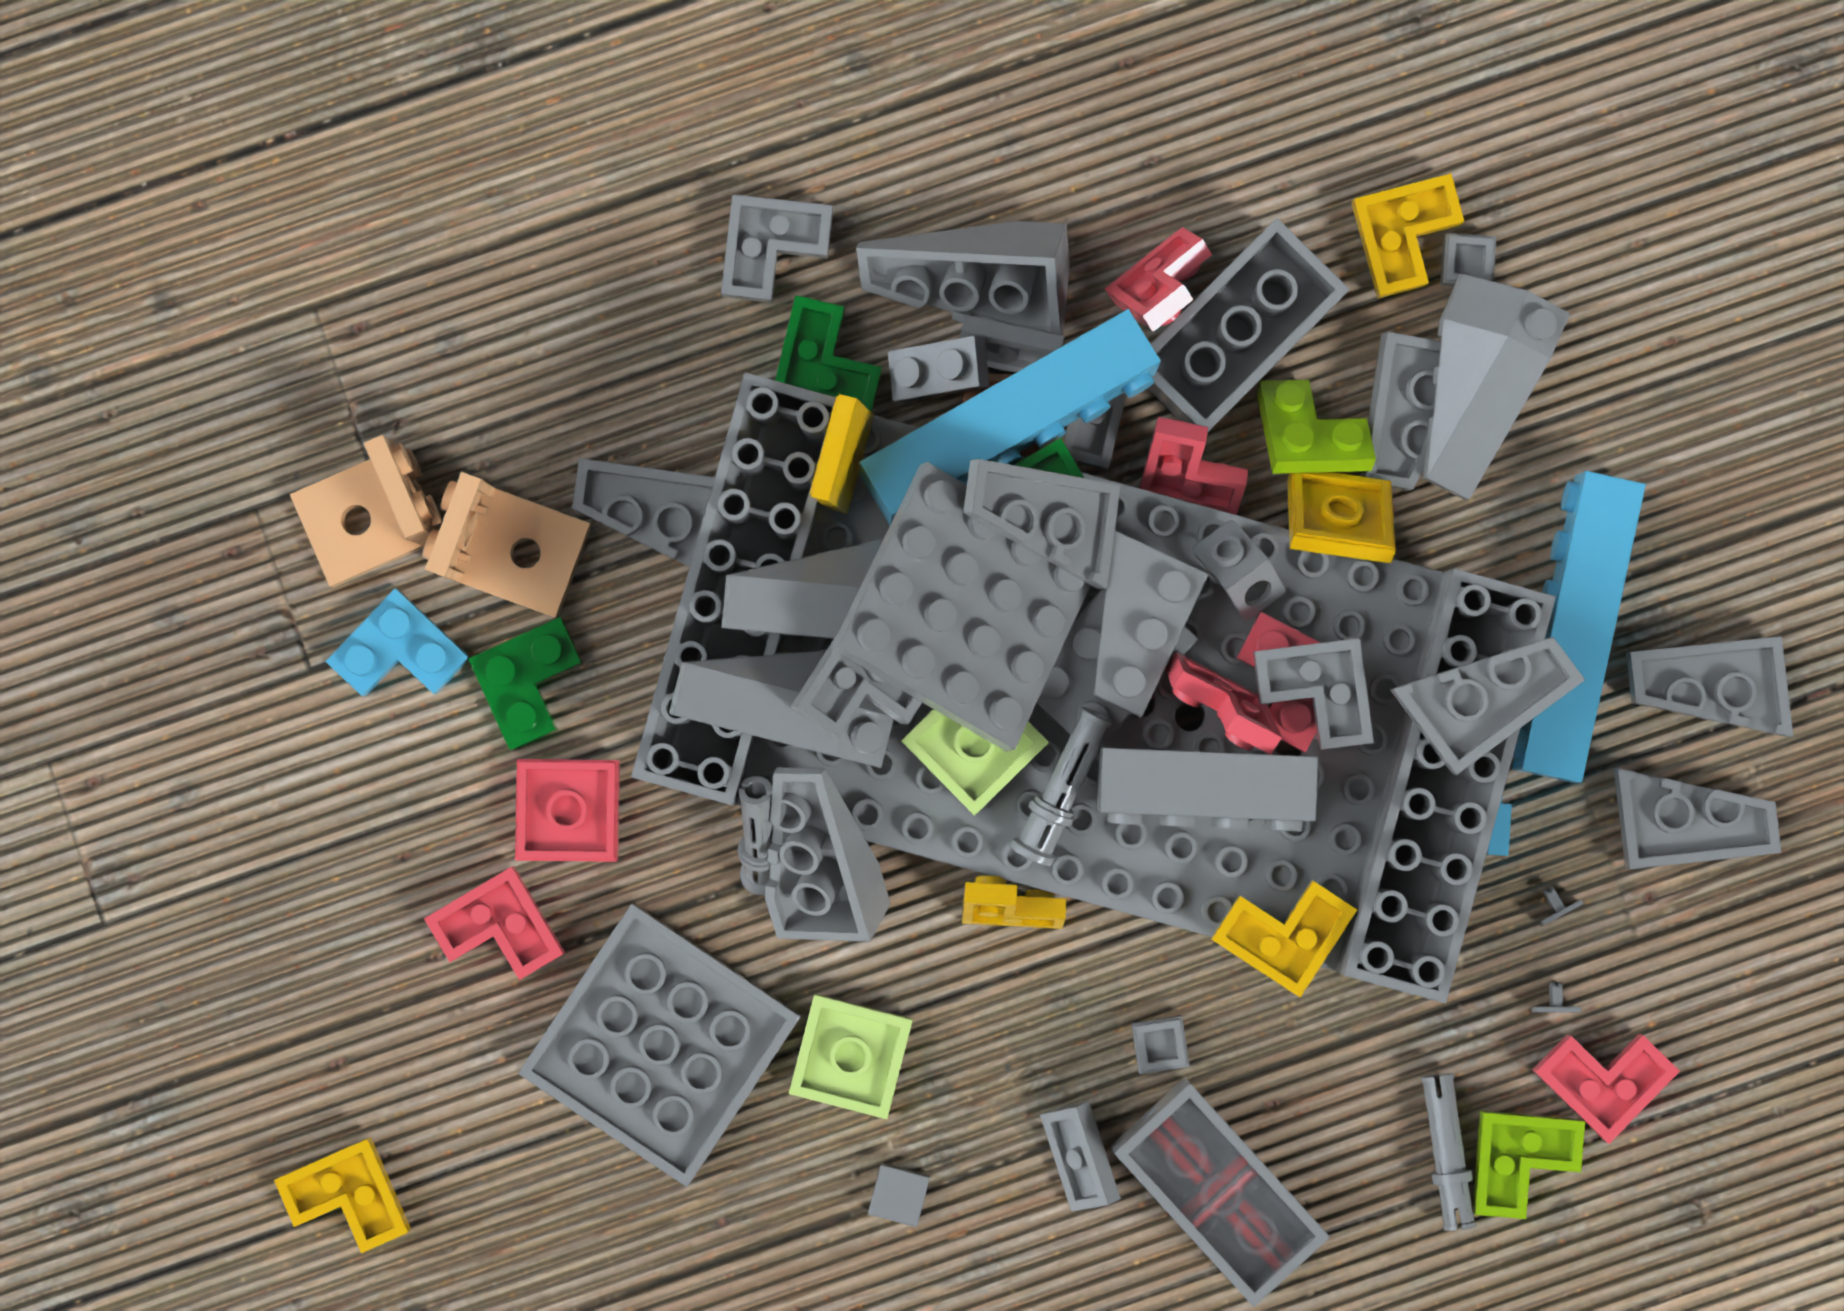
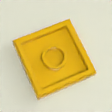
(841, 454)
(1341, 515)

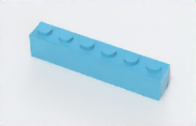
(1019, 410)
(1588, 591)

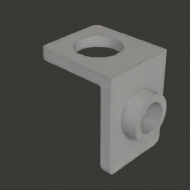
(1237, 566)

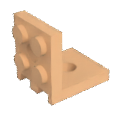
(394, 500)
(480, 539)

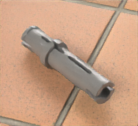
(1448, 1152)

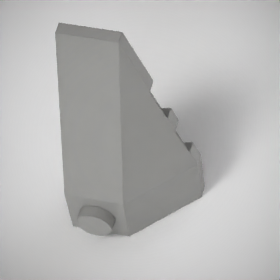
(990, 271)
(1488, 365)
(798, 595)
(756, 700)
(820, 865)

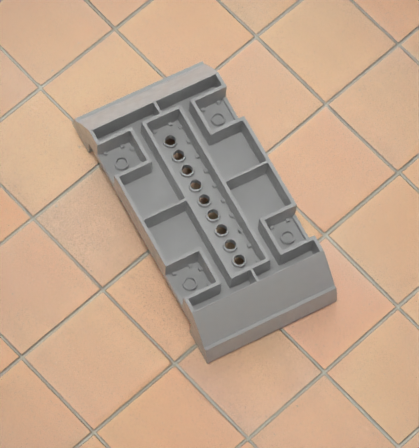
(1390, 816)

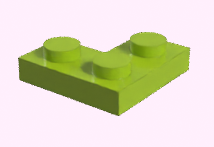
(1307, 444)
(1511, 1146)

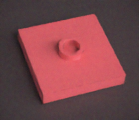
(567, 810)

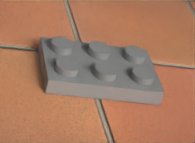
(1073, 674)

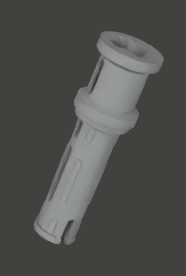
(1052, 809)
(757, 831)

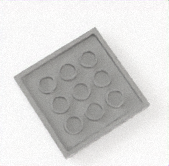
(960, 613)
(659, 1044)

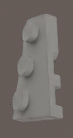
(1402, 407)
(645, 504)
(1048, 513)
(1141, 621)
(1719, 682)
(1487, 700)
(1688, 823)

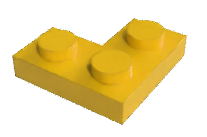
(1392, 223)
(996, 903)
(1286, 950)
(349, 1180)

